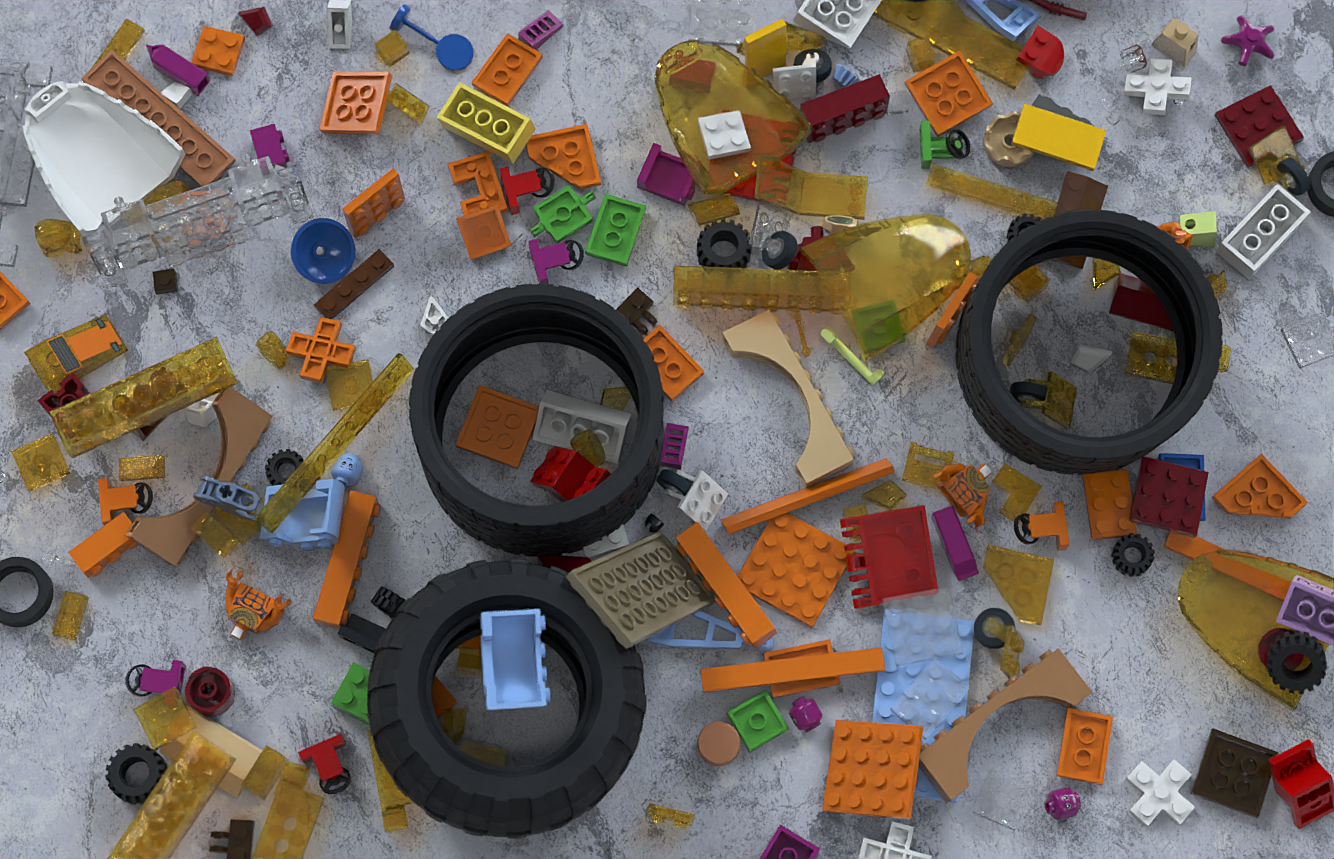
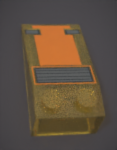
(75, 352)

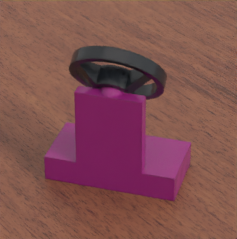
(554, 256)
(155, 679)

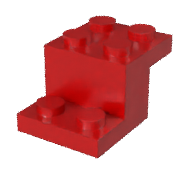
(567, 474)
(1303, 783)

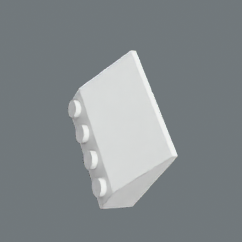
(836, 19)

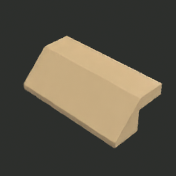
(242, 750)

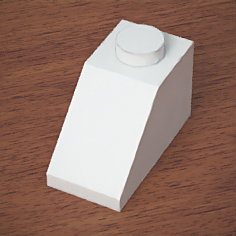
(339, 23)

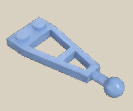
(1014, 24)
(665, 636)

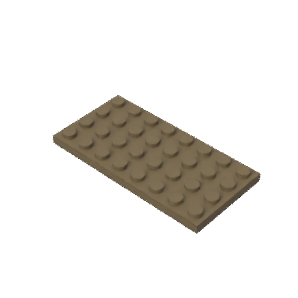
(641, 589)

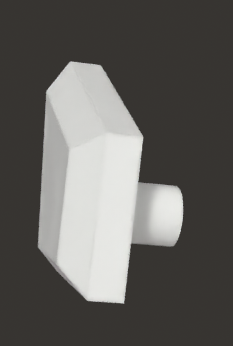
(433, 317)
(1090, 357)

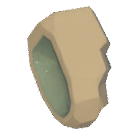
(837, 223)

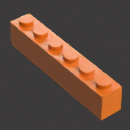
(346, 560)
(726, 585)

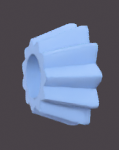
(844, 76)

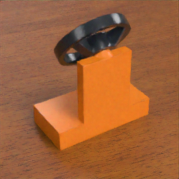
(122, 498)
(1044, 526)

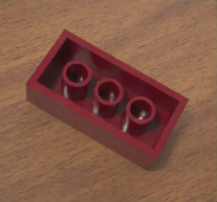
(846, 108)

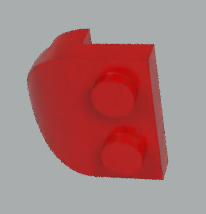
(1042, 53)

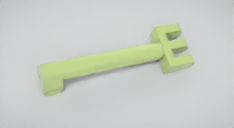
(833, 339)

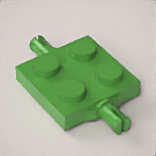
(562, 214)

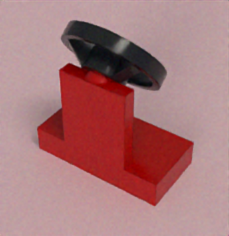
(525, 184)
(328, 763)

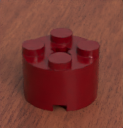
(197, 691)

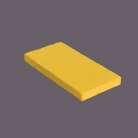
(766, 49)
(1058, 137)

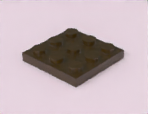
(1234, 773)

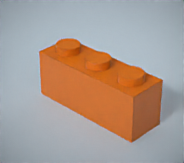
(103, 546)

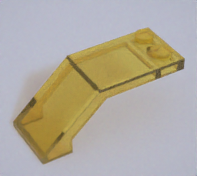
(810, 192)

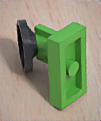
(940, 147)

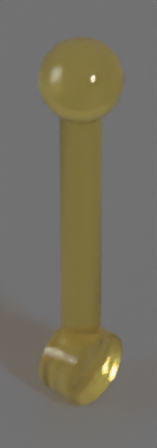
(806, 351)

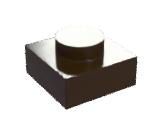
(165, 281)

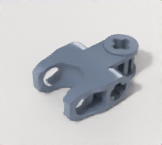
(229, 497)

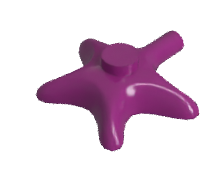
(1250, 40)

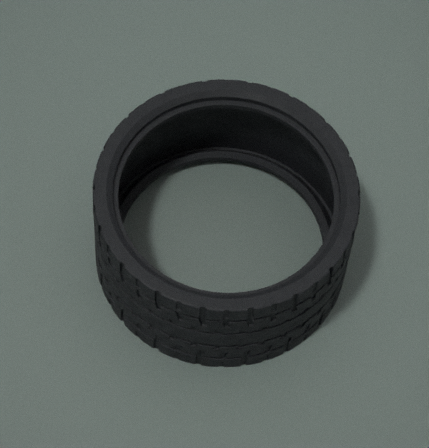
(1156, 261)
(522, 317)

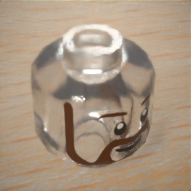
(1134, 60)

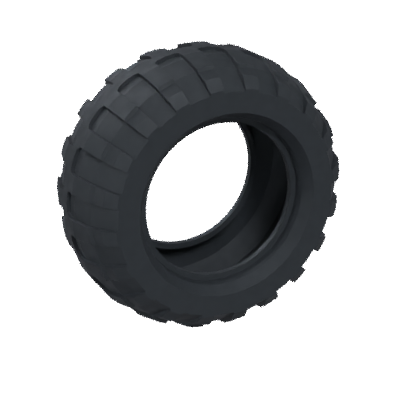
(486, 796)

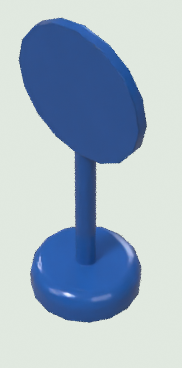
(451, 51)

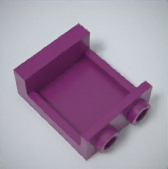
(666, 177)

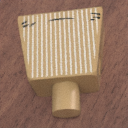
(1177, 42)

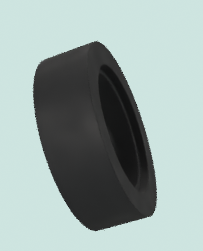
(1315, 192)
(44, 597)

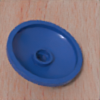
(337, 252)

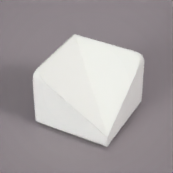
(177, 94)
(201, 413)

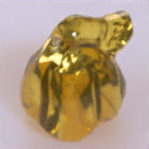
(56, 237)

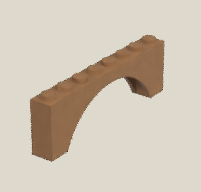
(240, 428)
(1049, 680)

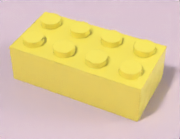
(486, 123)

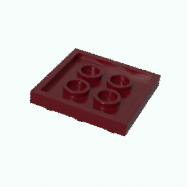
(1254, 119)
(1169, 496)

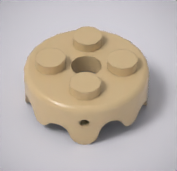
(995, 146)

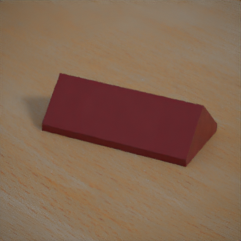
(1138, 302)

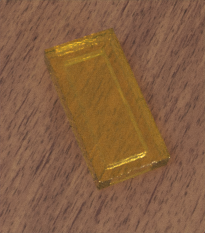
(141, 468)

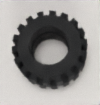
(724, 232)
(1296, 679)
(120, 765)

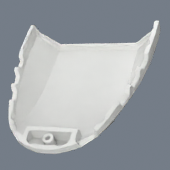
(96, 151)

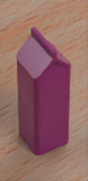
(178, 68)
(955, 543)

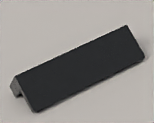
(361, 632)

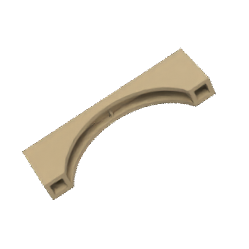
(764, 342)

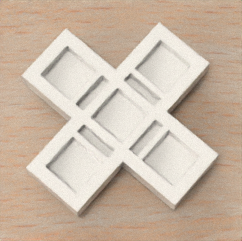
(1158, 87)
(1160, 793)
(896, 846)

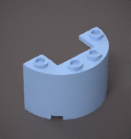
(314, 519)
(513, 659)

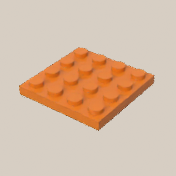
(794, 568)
(873, 769)

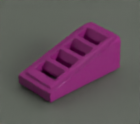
(523, 35)
(673, 462)

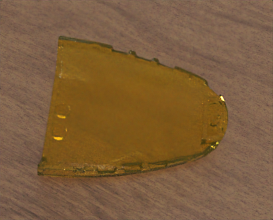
(708, 81)
(891, 274)
(1234, 602)

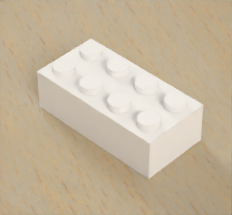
(1263, 231)

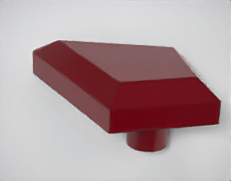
(256, 19)

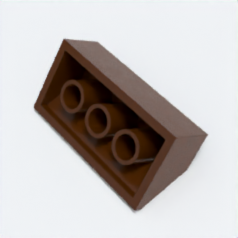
(1079, 194)

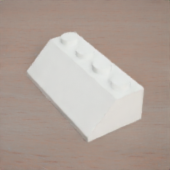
(564, 417)

